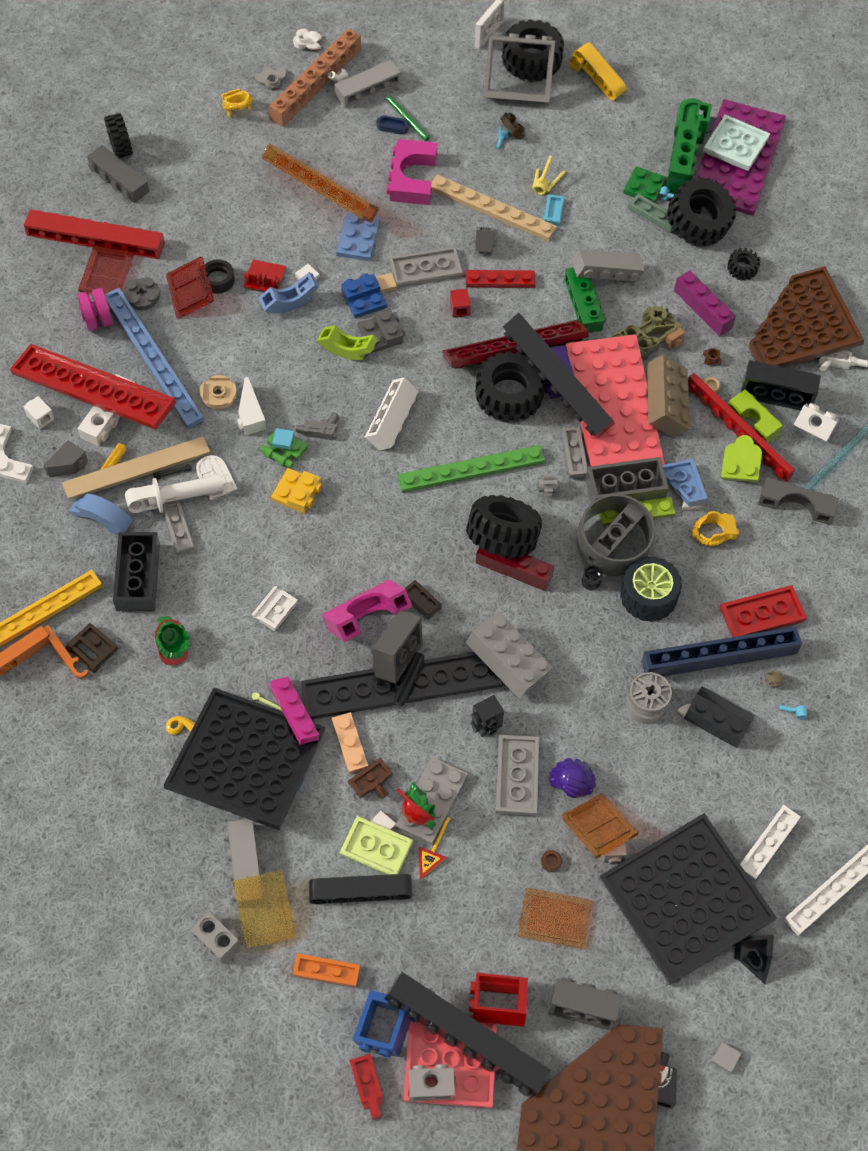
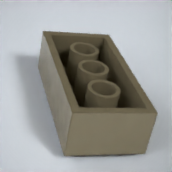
(668, 396)

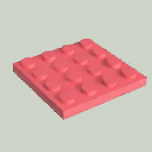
(472, 1082)

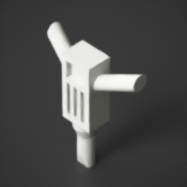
(841, 360)

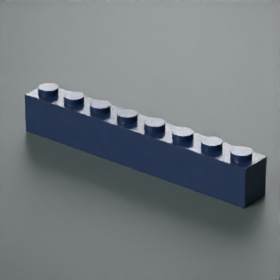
(722, 652)

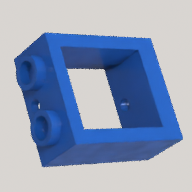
(399, 1034)

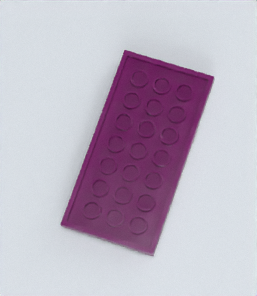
(743, 184)

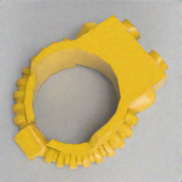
(236, 100)
(725, 521)

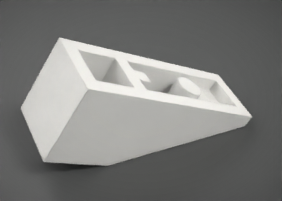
(250, 414)

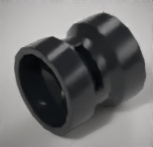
(592, 573)

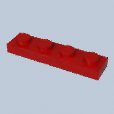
(500, 278)

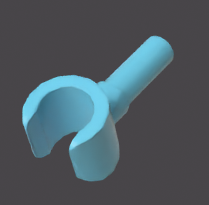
(502, 136)
(665, 193)
(801, 711)

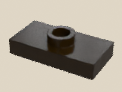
(422, 599)

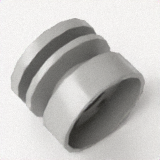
(647, 707)

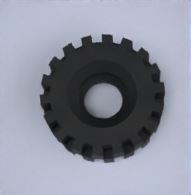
(118, 135)

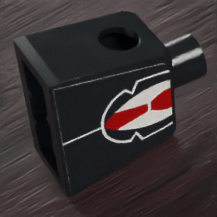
(667, 1083)

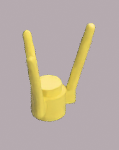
(541, 185)

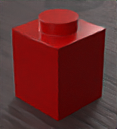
(460, 302)

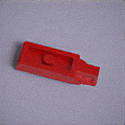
(367, 1084)

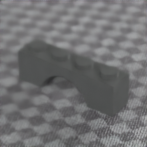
(820, 505)

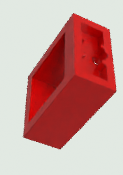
(499, 984)

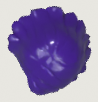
(573, 777)

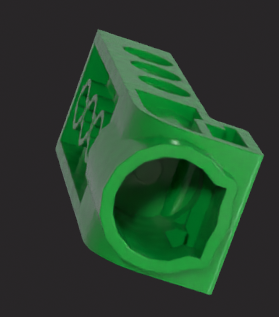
(688, 132)

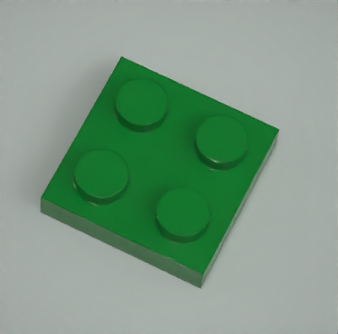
(644, 183)

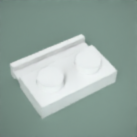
(275, 608)

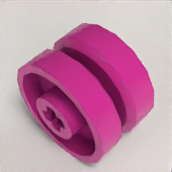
(94, 309)

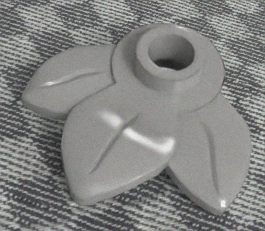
(271, 77)

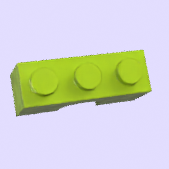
(748, 407)

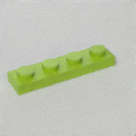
(658, 508)

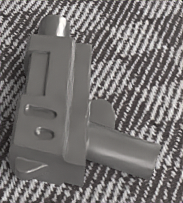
(325, 428)

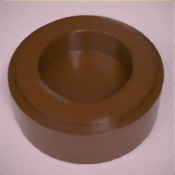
(551, 861)

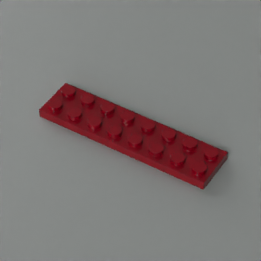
(480, 351)

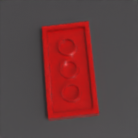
(763, 612)

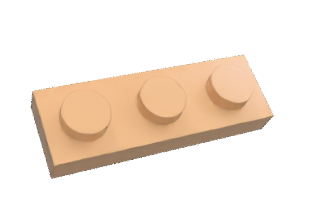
(349, 743)

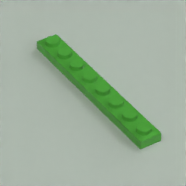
(471, 468)

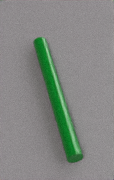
(406, 116)

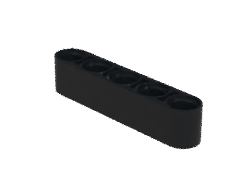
(360, 888)

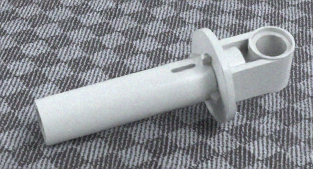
(154, 496)

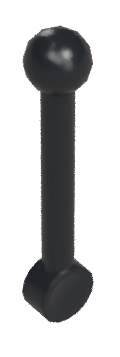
(157, 475)

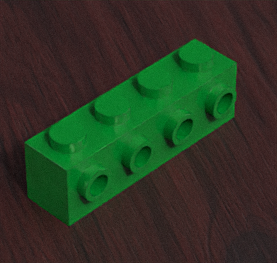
(584, 301)

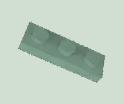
(650, 211)

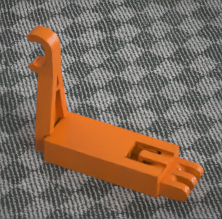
(33, 643)

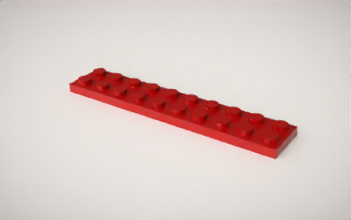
(93, 386)

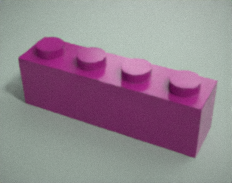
(704, 303)

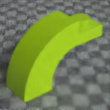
(345, 345)

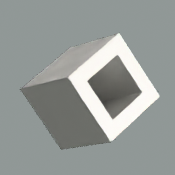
(38, 412)

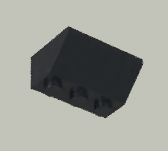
(719, 717)

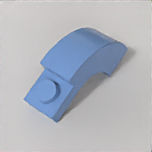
(289, 298)
(102, 511)

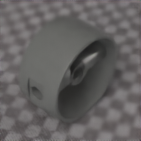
(631, 513)

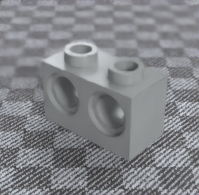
(212, 940)

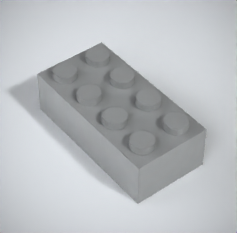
(509, 655)

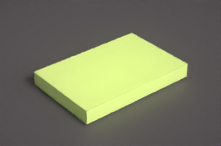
(376, 846)

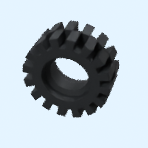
(743, 256)

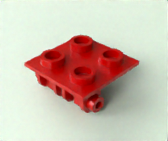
(263, 275)

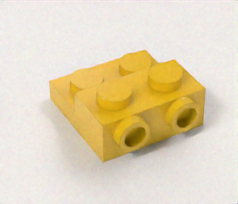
(297, 490)

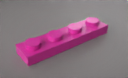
(294, 710)

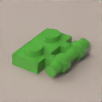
(297, 450)

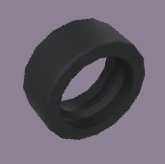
(224, 266)

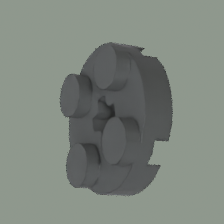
(139, 285)

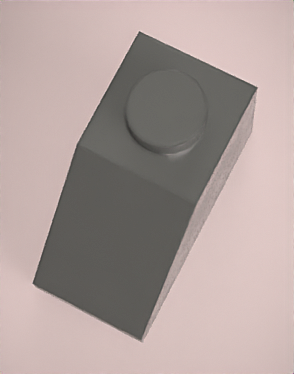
(484, 240)
(66, 461)

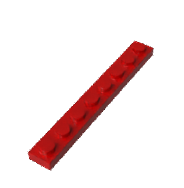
(734, 422)

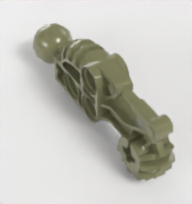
(653, 321)

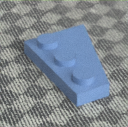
(686, 482)

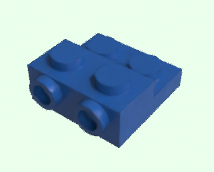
(363, 295)

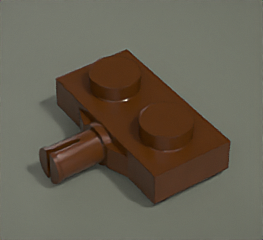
(371, 779)

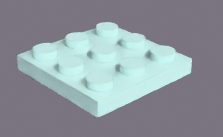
(736, 142)

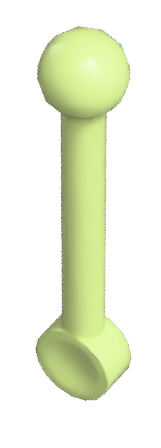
(255, 696)

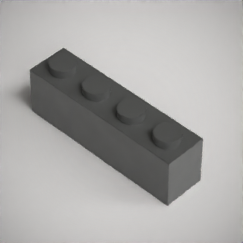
(118, 174)

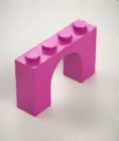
(407, 154)
(385, 596)

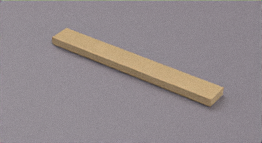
(135, 468)

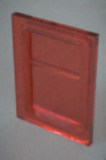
(106, 269)
(189, 287)

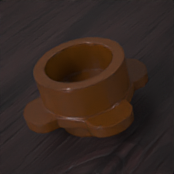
(712, 352)

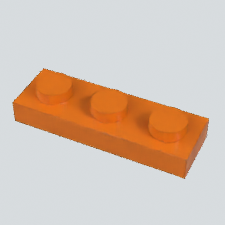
(326, 970)

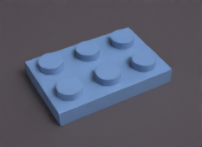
(357, 237)

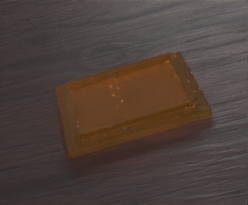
(599, 825)
(555, 918)

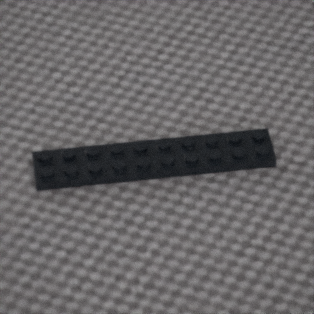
(364, 691)

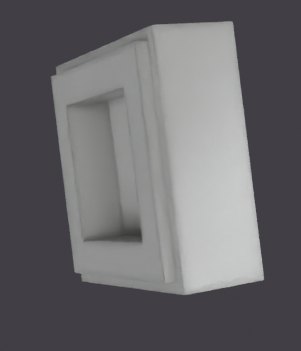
(726, 1057)

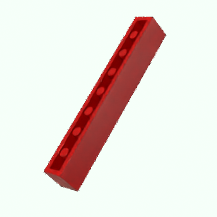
(93, 233)

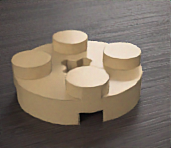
(220, 401)

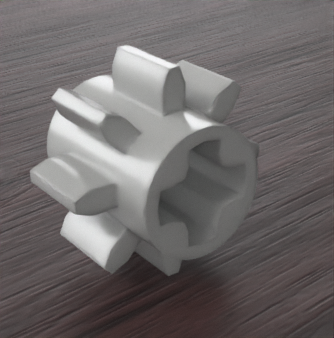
(547, 485)

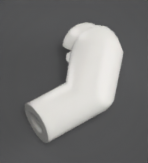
(338, 77)

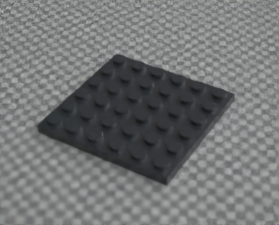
(242, 760)
(687, 898)

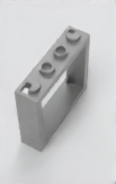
(530, 39)

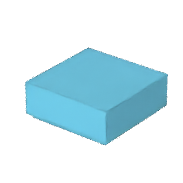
(283, 439)

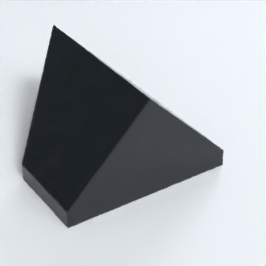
(756, 954)

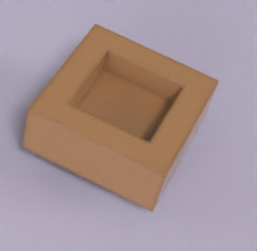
(674, 339)

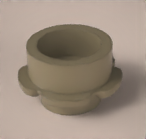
(774, 678)

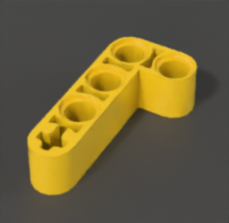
(599, 70)

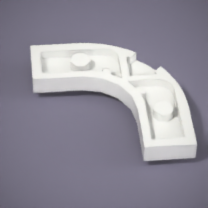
(9, 468)

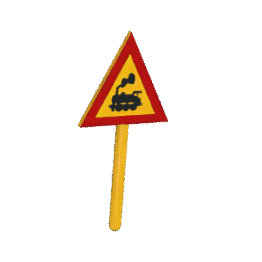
(429, 859)

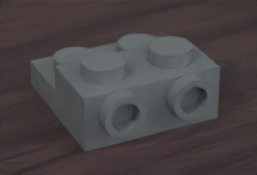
(384, 328)

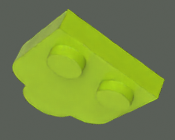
(742, 460)

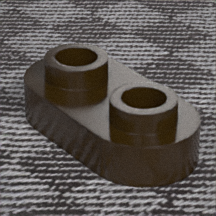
(513, 126)

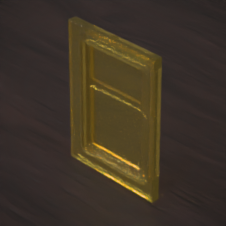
(264, 909)

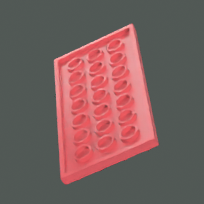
(616, 379)

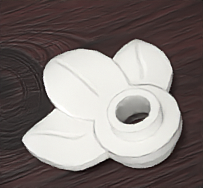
(307, 39)

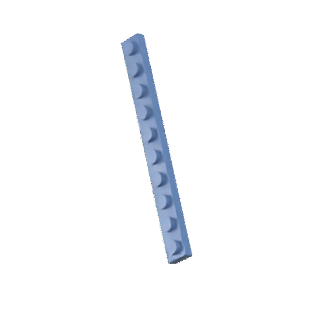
(153, 357)

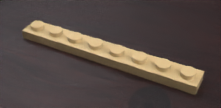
(493, 208)

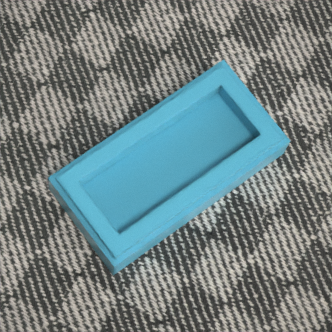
(554, 209)

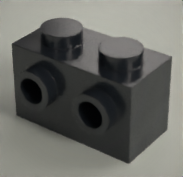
(487, 716)

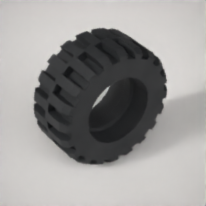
(527, 64)
(713, 198)
(504, 405)
(504, 526)

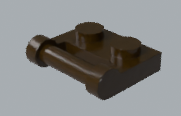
(95, 642)

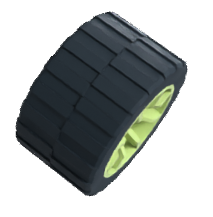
(650, 588)

